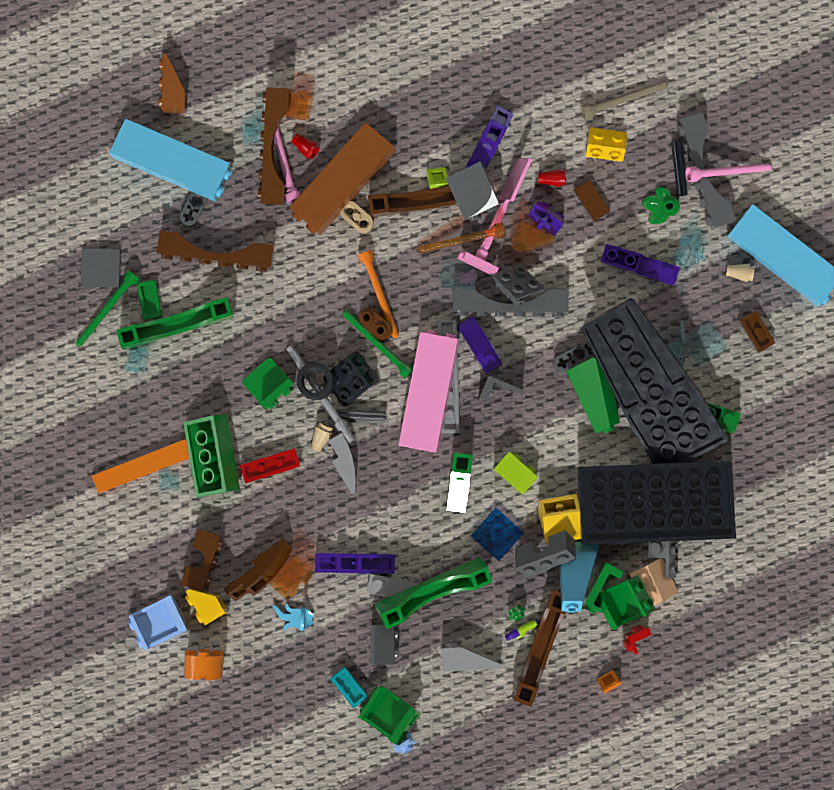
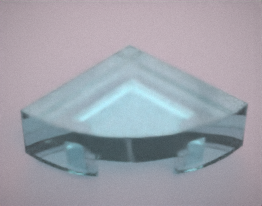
(167, 481)

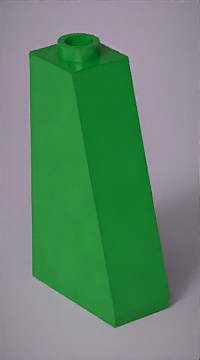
(595, 395)

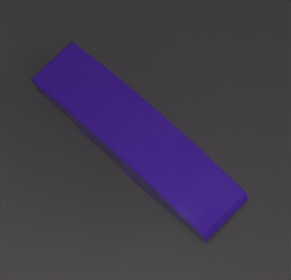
(354, 563)

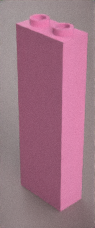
(429, 391)

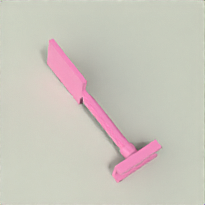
(508, 194)

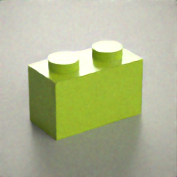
(516, 472)

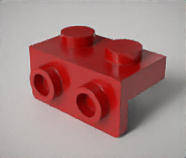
(637, 633)

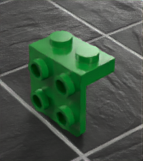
(268, 384)

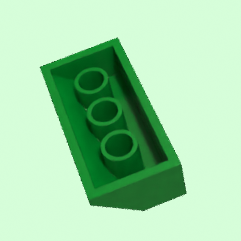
(215, 466)

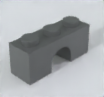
(559, 551)

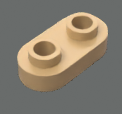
(357, 217)

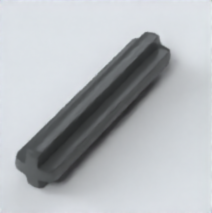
(365, 415)

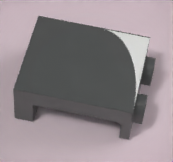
(473, 191)

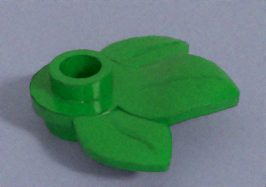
(658, 205)

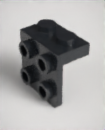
(352, 378)

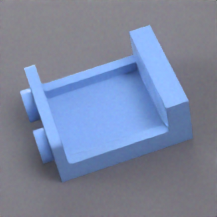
(157, 622)

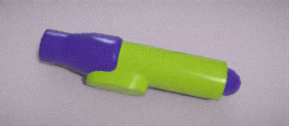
(521, 631)

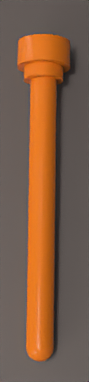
(367, 259)

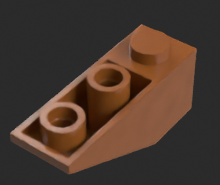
(173, 94)

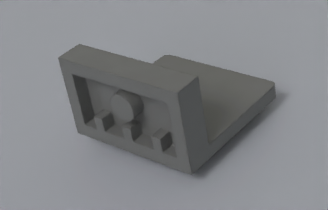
(488, 389)

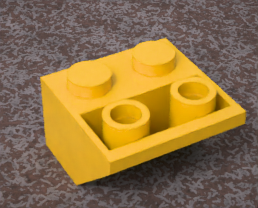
(560, 515)
(207, 604)

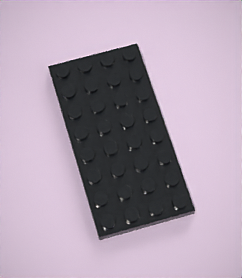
(656, 502)

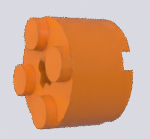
(203, 664)

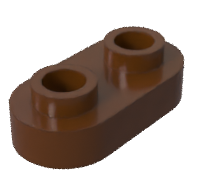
(375, 322)

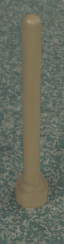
(589, 110)

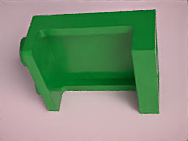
(596, 585)
(625, 602)
(389, 714)

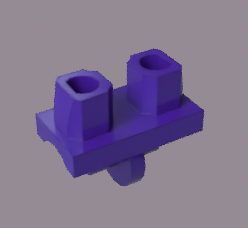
(546, 218)

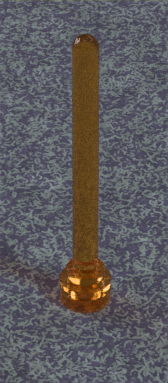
(497, 230)

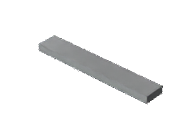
(451, 422)

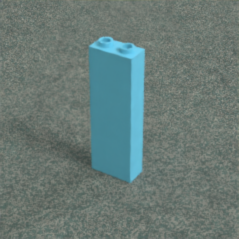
(171, 160)
(784, 255)

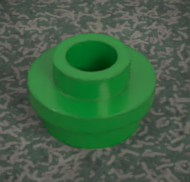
(516, 613)

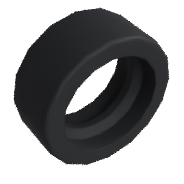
(312, 367)

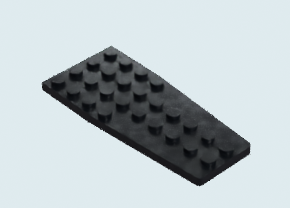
(652, 386)

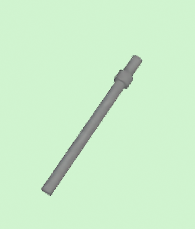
(340, 424)

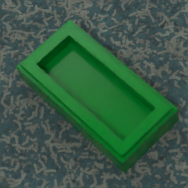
(149, 300)

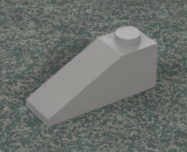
(387, 586)
(461, 659)

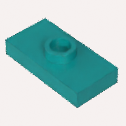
(349, 687)

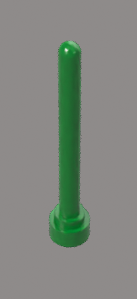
(128, 280)
(404, 368)

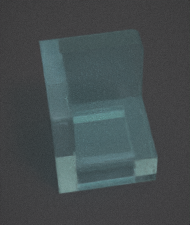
(251, 133)
(137, 361)

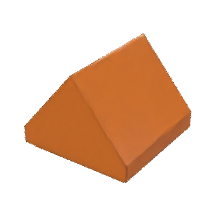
(609, 681)

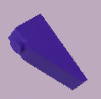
(479, 345)

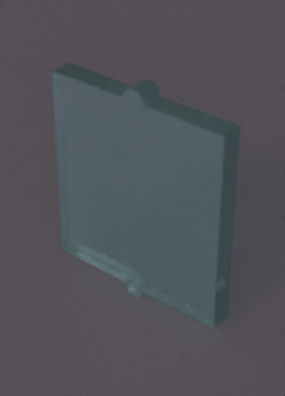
(458, 276)
(704, 344)

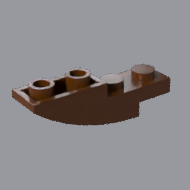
(266, 568)

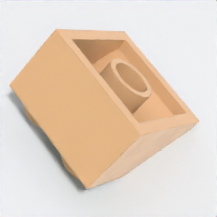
(654, 579)

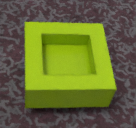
(437, 177)

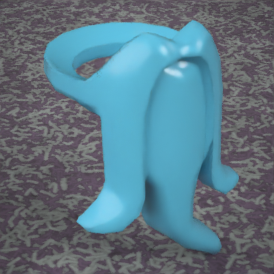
(298, 618)

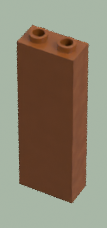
(342, 179)

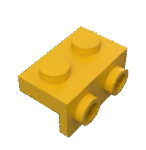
(606, 144)

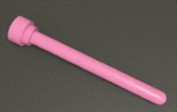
(693, 173)
(291, 193)

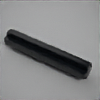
(679, 168)

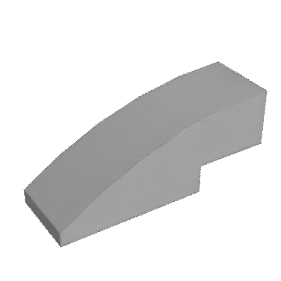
(344, 462)

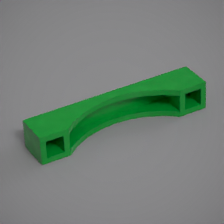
(169, 326)
(400, 606)

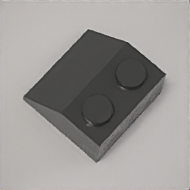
(382, 644)

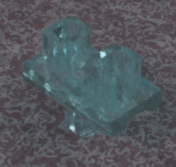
(692, 254)

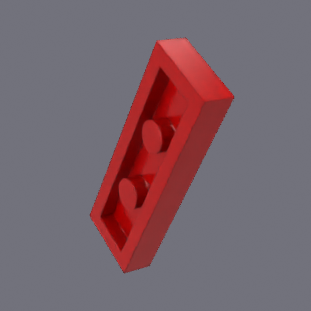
(270, 465)

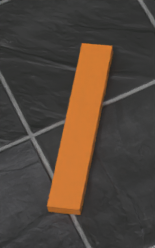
(141, 466)

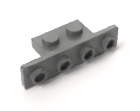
(665, 550)

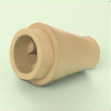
(742, 272)
(321, 436)

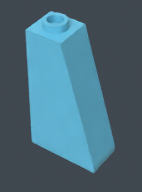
(576, 577)

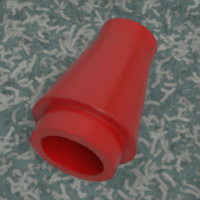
(307, 147)
(553, 177)

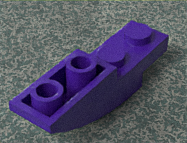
(490, 137)
(640, 265)

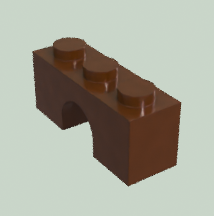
(199, 577)

